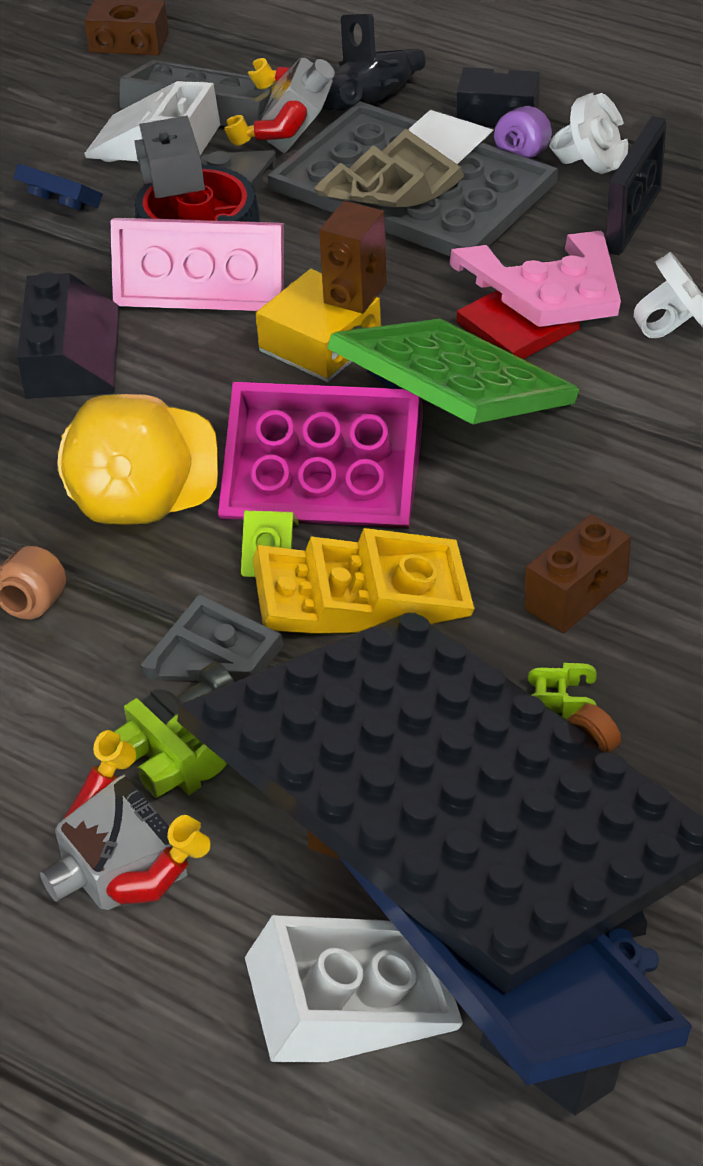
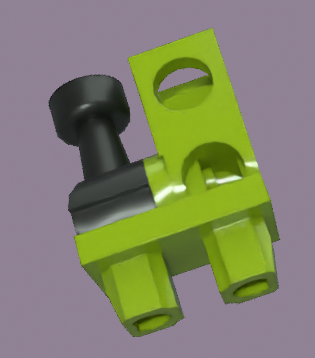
(173, 752)

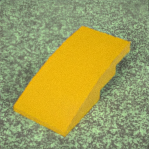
(360, 583)

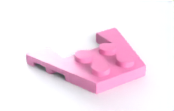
(554, 291)

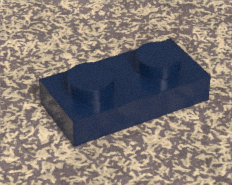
(69, 192)

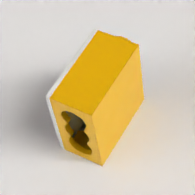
(299, 326)

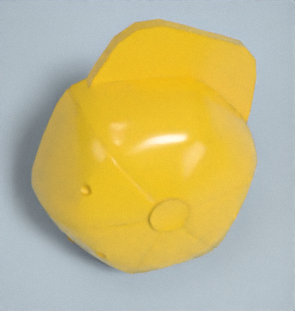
(137, 459)

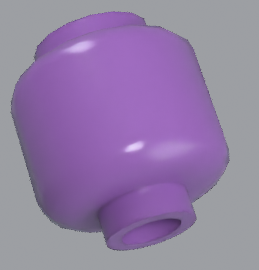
(523, 132)

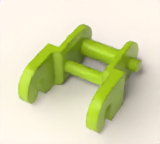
(560, 679)

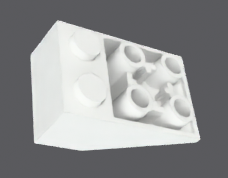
(176, 100)

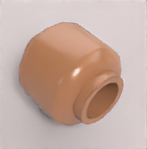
(30, 582)

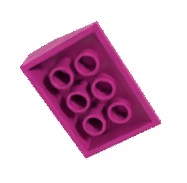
(322, 453)

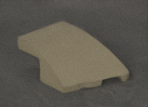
(397, 176)

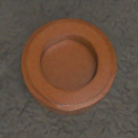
(598, 726)

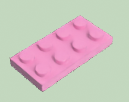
(196, 263)

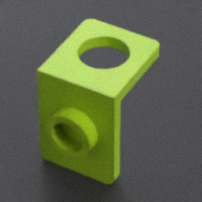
(265, 529)

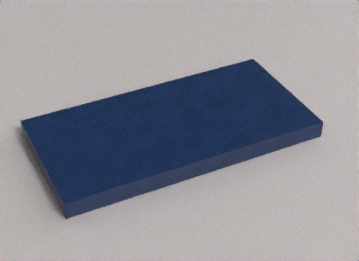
(565, 1019)

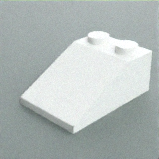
(343, 989)

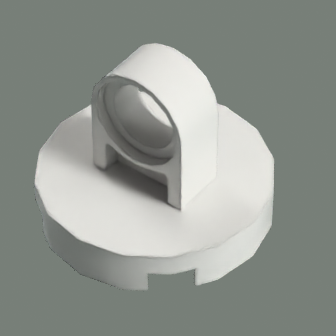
(592, 135)
(676, 295)

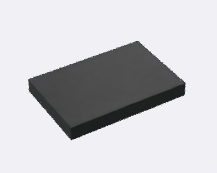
(635, 185)

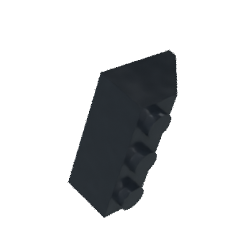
(67, 338)

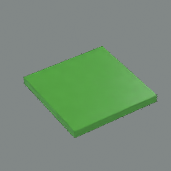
(454, 369)

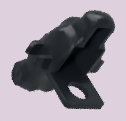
(367, 73)

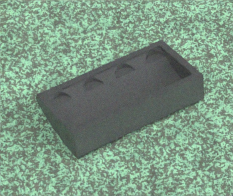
(233, 91)

